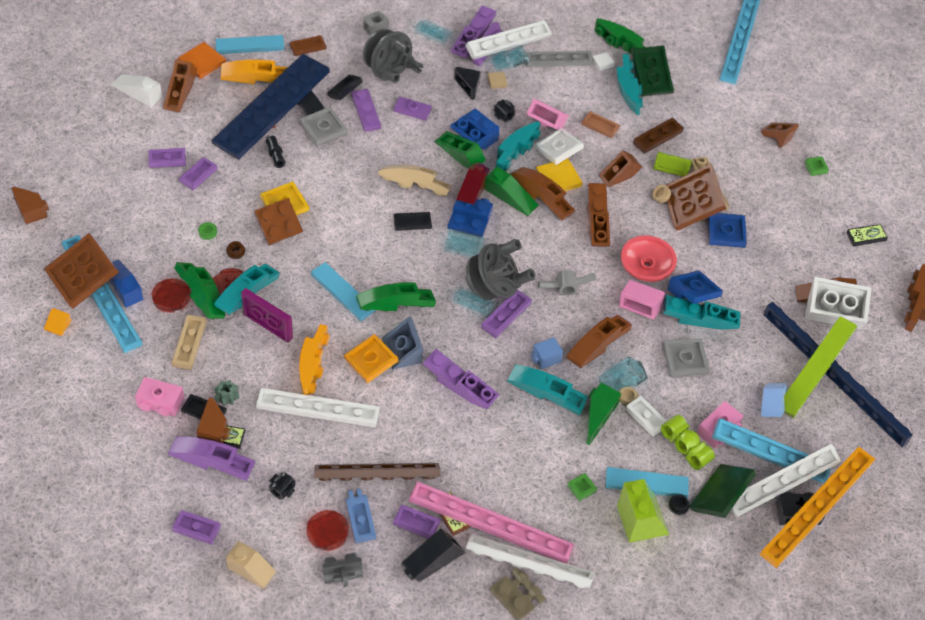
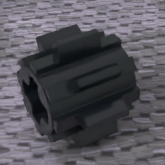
(504, 110)
(282, 485)

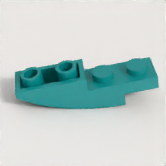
(629, 85)
(517, 144)
(253, 279)
(706, 315)
(548, 386)

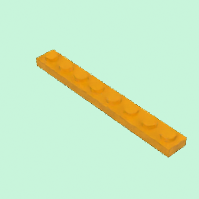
(817, 507)

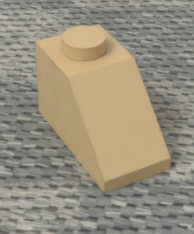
(249, 565)

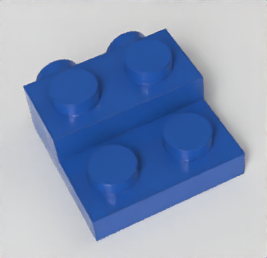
(471, 217)
(694, 287)

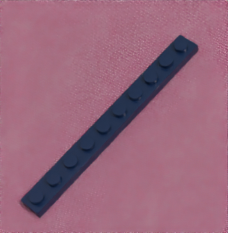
(840, 377)

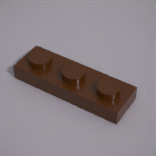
(658, 135)

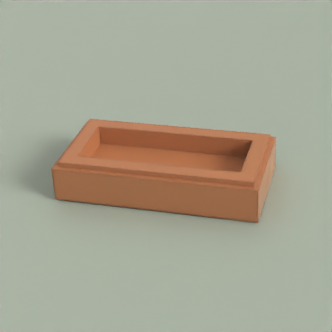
(600, 124)

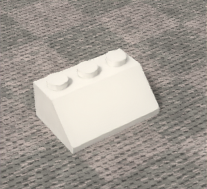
(834, 299)

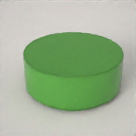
(207, 231)

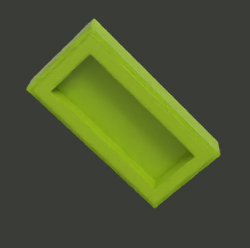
(672, 164)

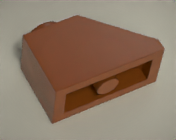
(620, 169)
(30, 205)
(213, 423)

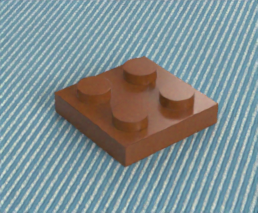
(278, 221)

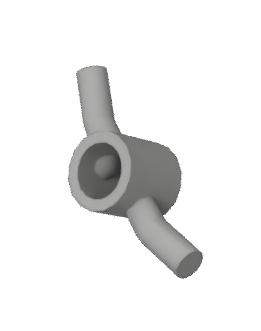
(567, 282)

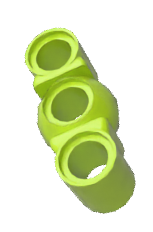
(687, 442)

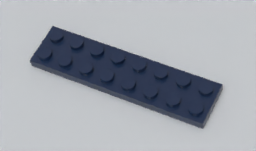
(270, 106)

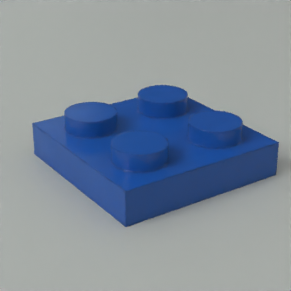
(727, 230)

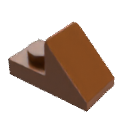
(781, 131)

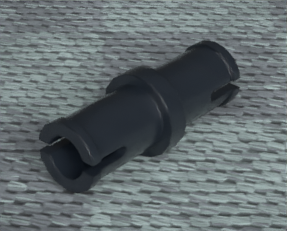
(275, 151)

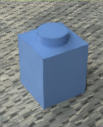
(547, 353)

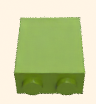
(640, 512)

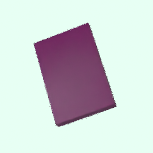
(267, 315)

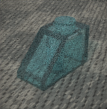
(625, 373)

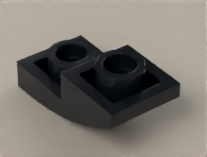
(311, 103)

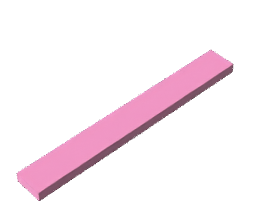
(491, 522)

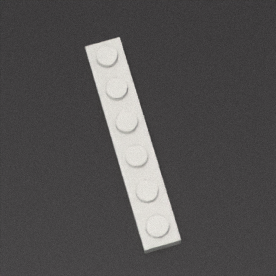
(508, 39)
(318, 407)
(786, 479)
(522, 558)

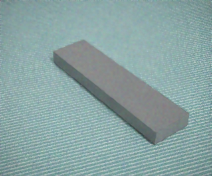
(559, 58)

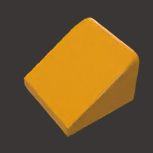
(57, 322)

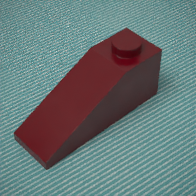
(473, 183)

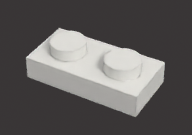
(646, 415)

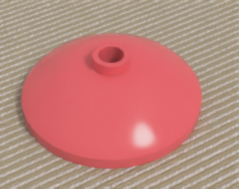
(648, 251)

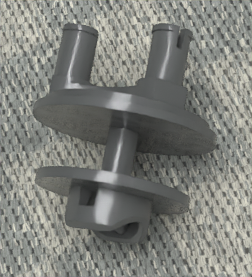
(390, 54)
(495, 272)

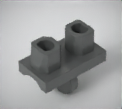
(342, 570)

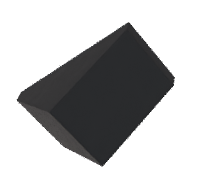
(468, 80)

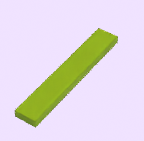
(818, 365)

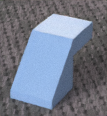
(773, 400)

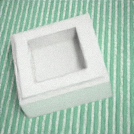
(603, 61)

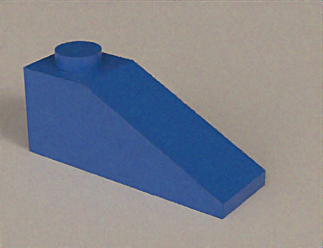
(126, 285)

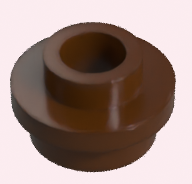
(235, 245)

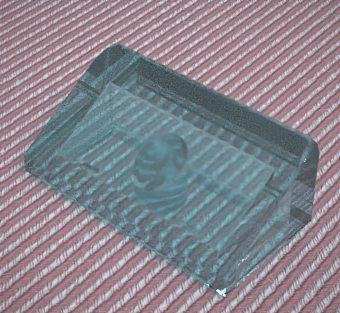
(433, 31)
(463, 243)
(473, 302)

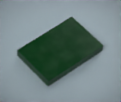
(652, 70)
(722, 490)

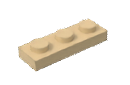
(189, 342)

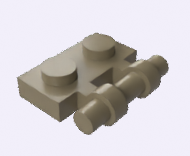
(512, 598)

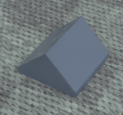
(404, 344)

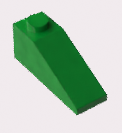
(461, 149)
(510, 191)
(601, 406)

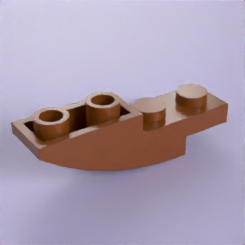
(541, 186)
(598, 215)
(917, 299)
(597, 339)

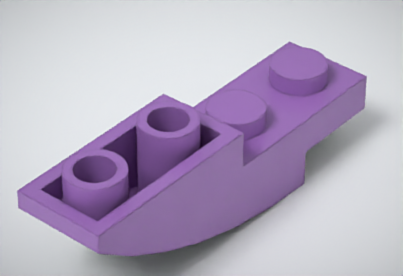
(474, 31)
(461, 382)
(212, 454)

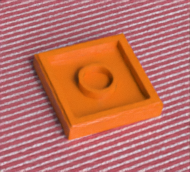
(204, 59)

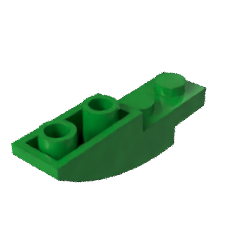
(618, 35)
(203, 288)
(390, 296)

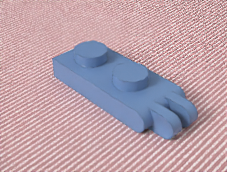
(360, 517)

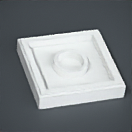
(559, 146)

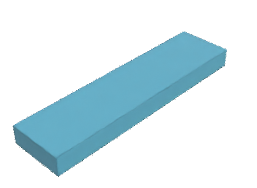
(250, 44)
(339, 289)
(659, 483)

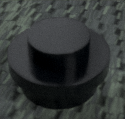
(679, 505)

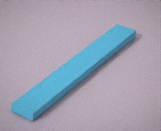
(739, 41)
(112, 311)

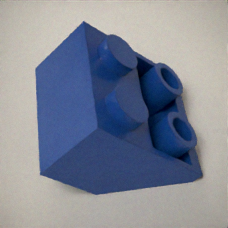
(477, 128)

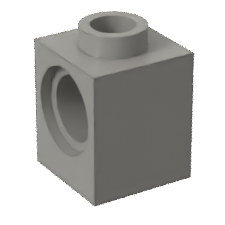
(374, 22)

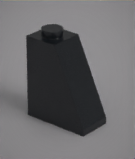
(432, 556)

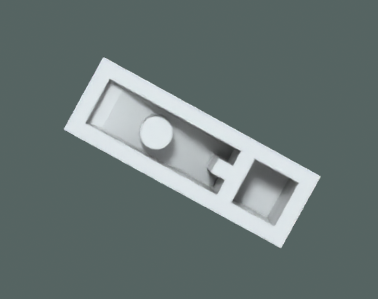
(140, 88)

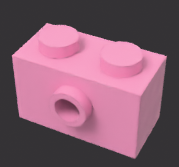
(547, 114)
(637, 294)
(159, 397)
(725, 412)

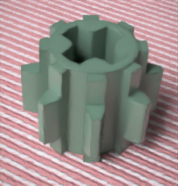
(226, 392)

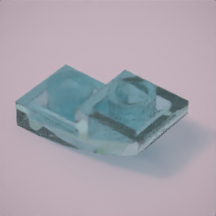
(510, 60)

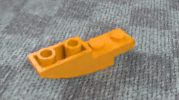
(250, 71)
(310, 360)

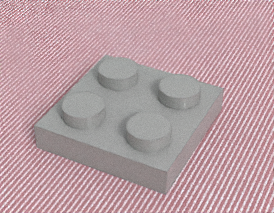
(323, 126)
(686, 357)

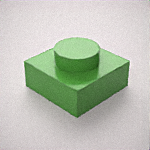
(816, 166)
(582, 487)

